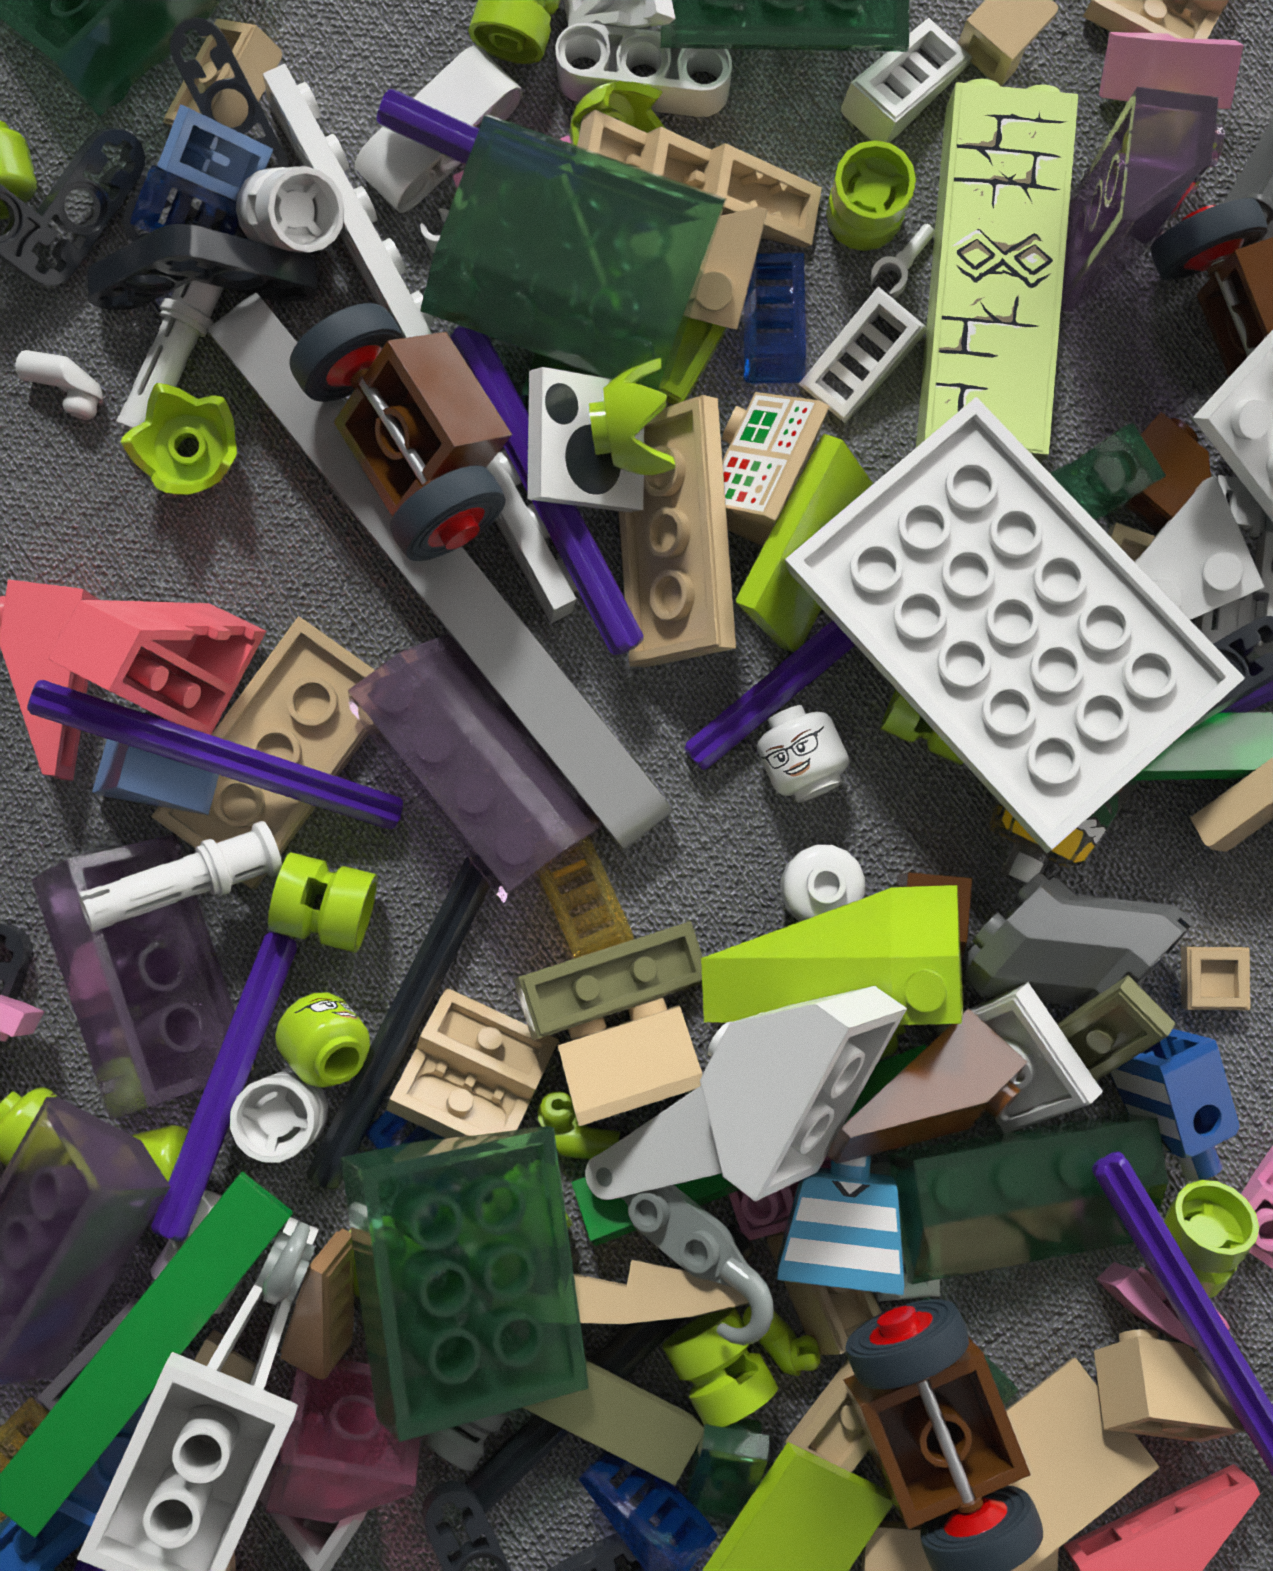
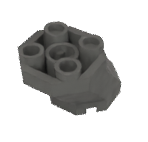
(1070, 943)

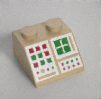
(766, 459)

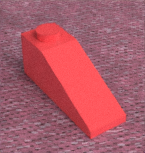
(28, 632)
(1171, 1532)

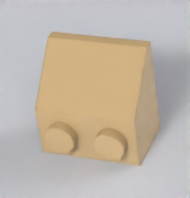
(629, 1061)

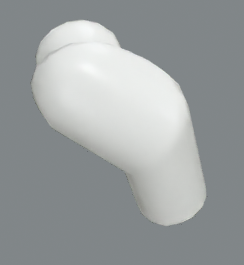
(61, 371)

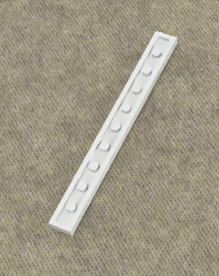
(381, 269)

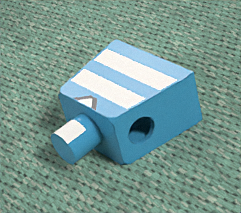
(844, 1230)

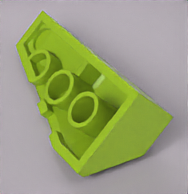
(890, 940)

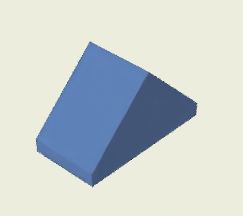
(211, 153)
(153, 779)

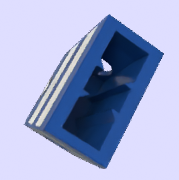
(1189, 1094)

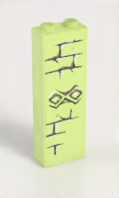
(999, 258)

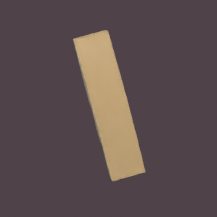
(721, 171)
(651, 1295)

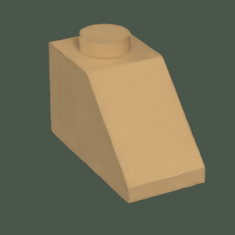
(1160, 1390)

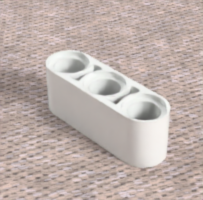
(623, 48)
(464, 89)

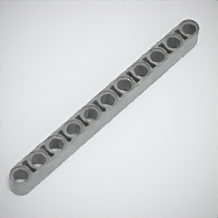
(453, 592)

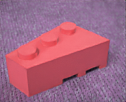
(160, 655)

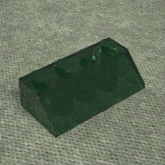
(1018, 1195)

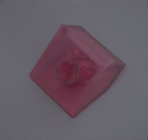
(337, 1451)

